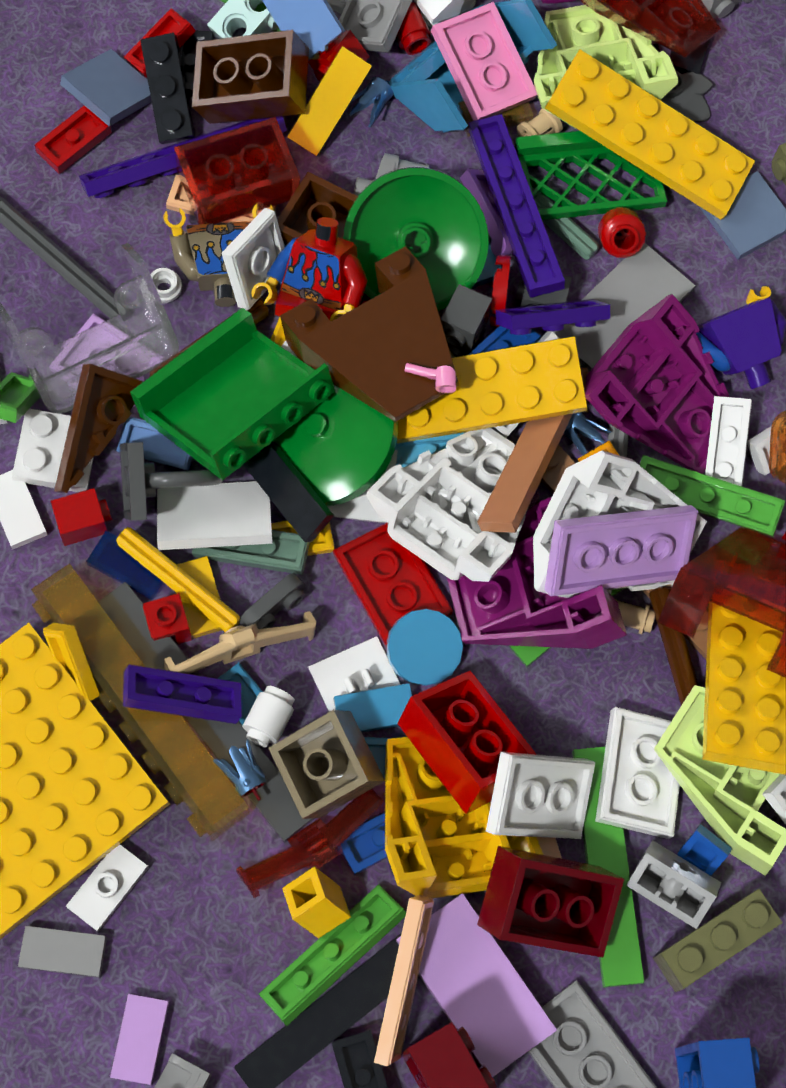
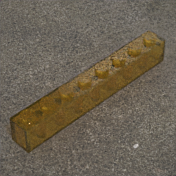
(166, 737)

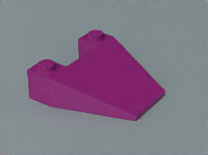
(516, 614)

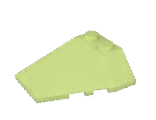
(608, 43)

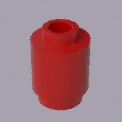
(413, 32)

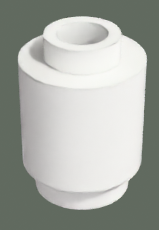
(268, 716)

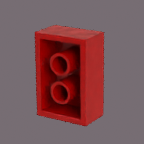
(462, 737)

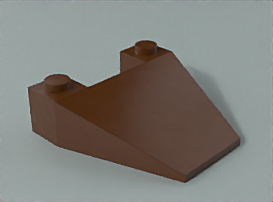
(377, 339)

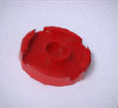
(500, 286)

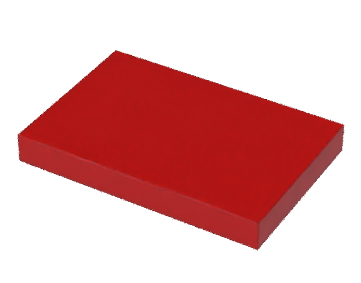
(388, 579)

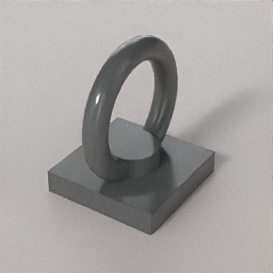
(141, 480)

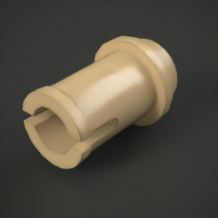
(637, 617)

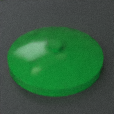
(431, 218)
(340, 447)

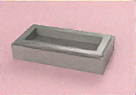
(62, 951)

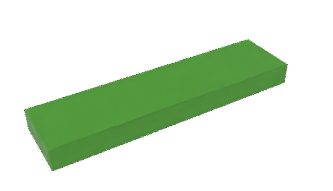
(718, 498)
(332, 955)

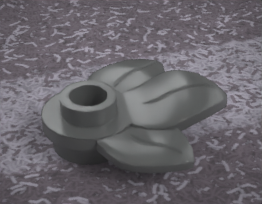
(688, 97)

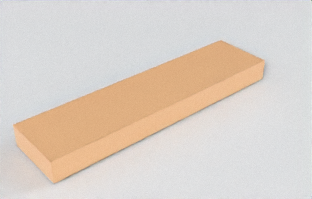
(404, 980)

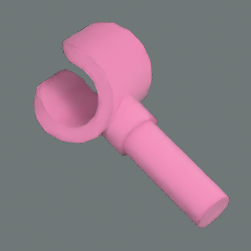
(444, 376)

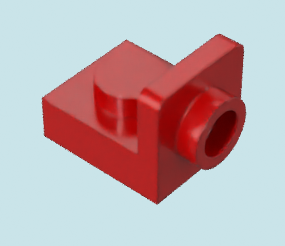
(167, 618)

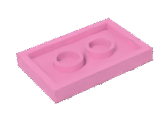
(484, 62)

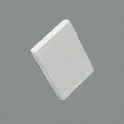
(213, 516)
(635, 783)
(540, 796)

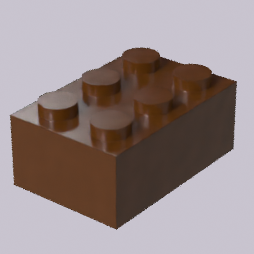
(250, 77)

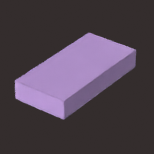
(139, 1039)

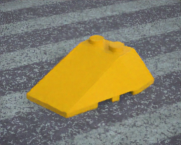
(429, 837)

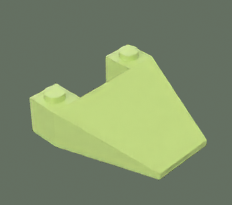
(722, 792)

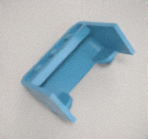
(428, 86)

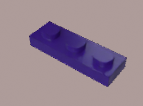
(552, 316)
(182, 694)

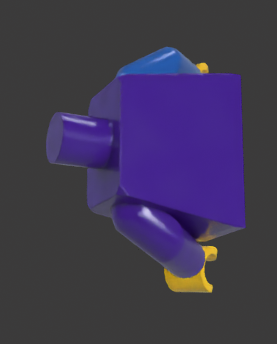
(745, 338)

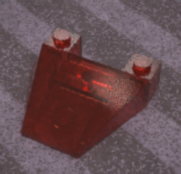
(739, 574)

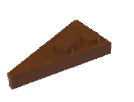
(98, 410)

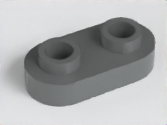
(284, 594)

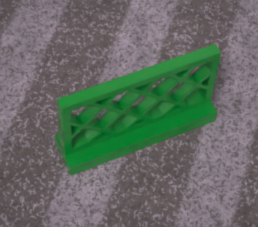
(583, 151)

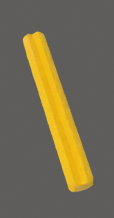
(177, 579)

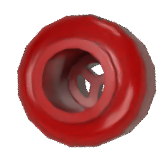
(626, 242)

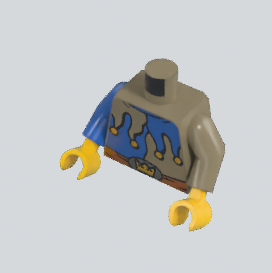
(200, 253)

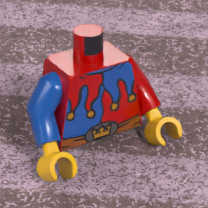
(318, 268)

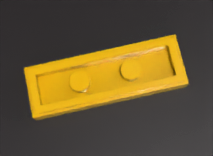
(329, 101)

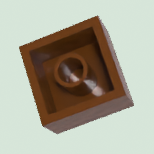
(312, 201)

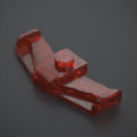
(313, 845)

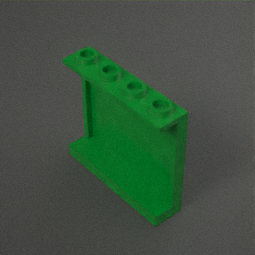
(230, 395)

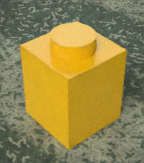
(316, 902)

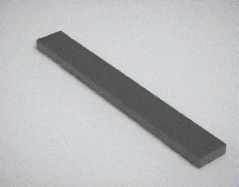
(276, 801)

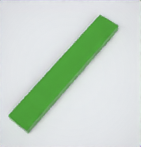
(607, 849)

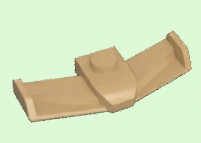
(243, 642)

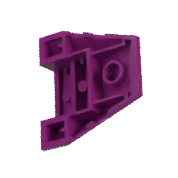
(659, 384)

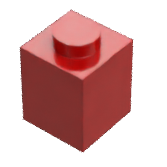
(80, 516)

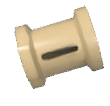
(541, 124)

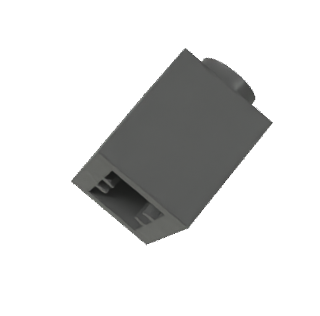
(465, 320)

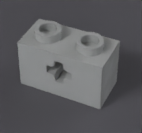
(674, 884)

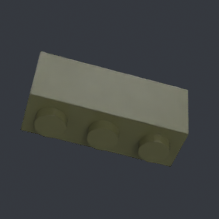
(717, 940)

